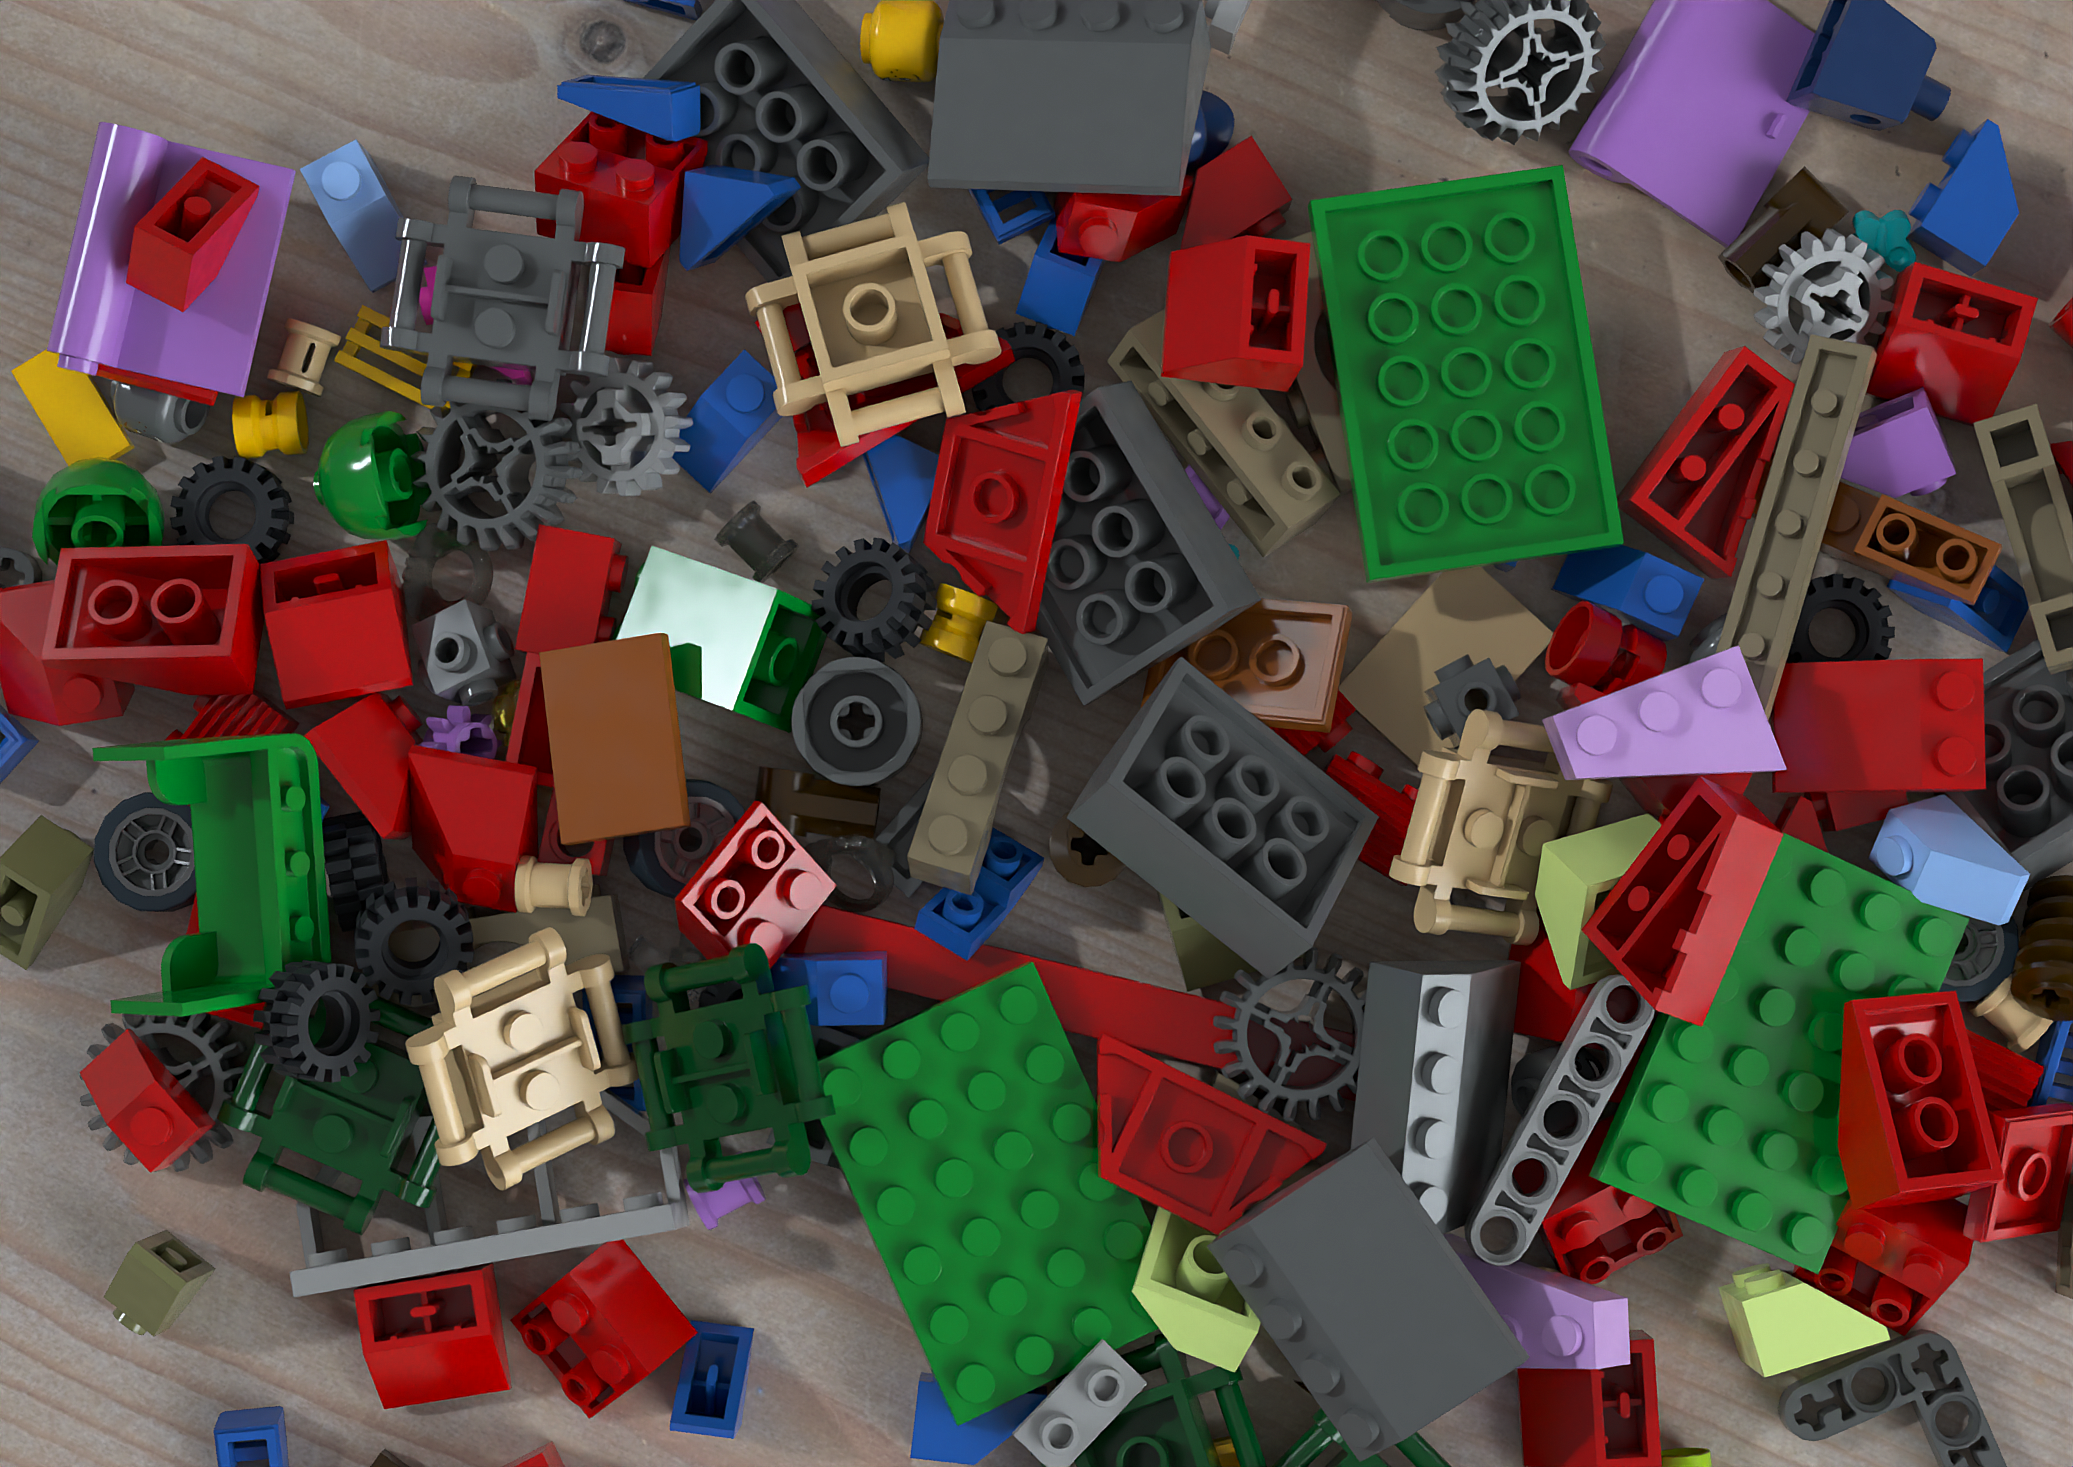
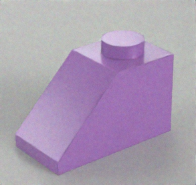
(1899, 448)

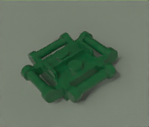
(729, 1068)
(345, 1124)
(1167, 1421)

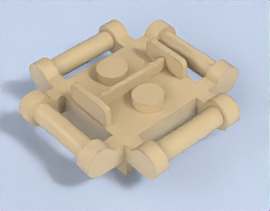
(872, 321)
(1485, 825)
(521, 1057)

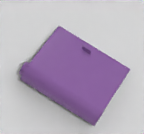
(1700, 109)
(126, 329)

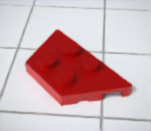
(816, 433)
(1002, 498)
(1188, 1141)

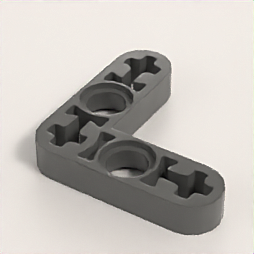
(1900, 1387)

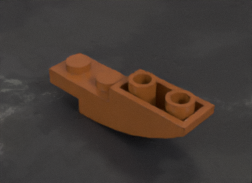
(1903, 543)

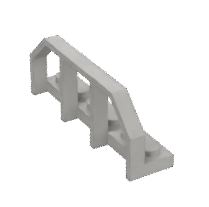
(515, 1236)

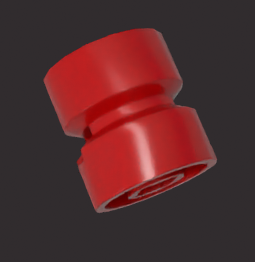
(1602, 653)

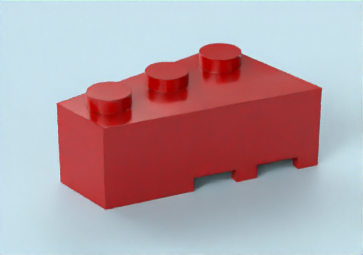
(1709, 462)
(1687, 900)

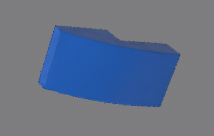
(967, 921)

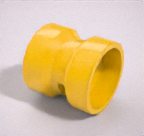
(270, 425)
(958, 623)

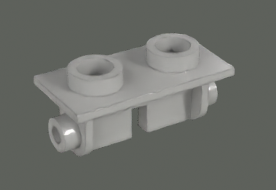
(1080, 1407)

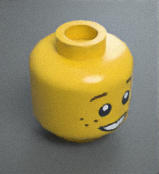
(902, 40)

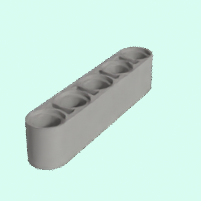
(1559, 1152)

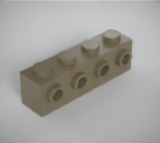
(1230, 443)

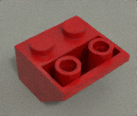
(627, 183)
(1237, 312)
(1951, 339)
(336, 624)
(752, 890)
(1593, 1224)
(1894, 1260)
(603, 1327)
(433, 1336)
(1592, 1413)

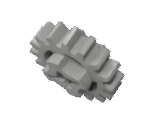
(1829, 269)
(631, 458)

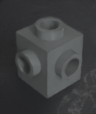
(464, 653)
(1447, 705)

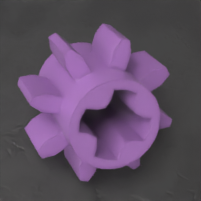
(462, 733)

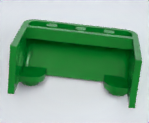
(253, 863)

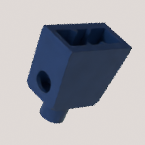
(1869, 67)

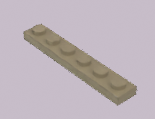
(1796, 508)

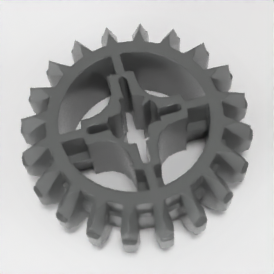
(1537, 67)
(526, 505)
(216, 1060)
(1275, 1083)

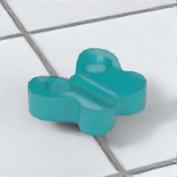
(1886, 236)

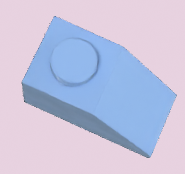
(358, 211)
(1948, 860)

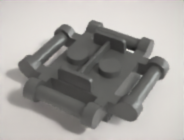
(503, 298)

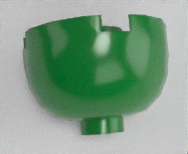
(369, 478)
(96, 506)

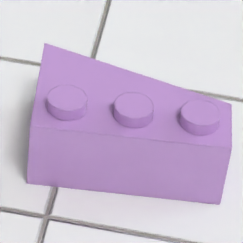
(1674, 724)
(1552, 1314)

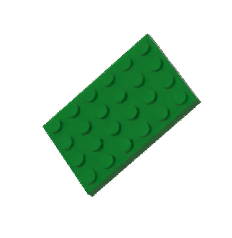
(1465, 373)
(1745, 1110)
(985, 1190)

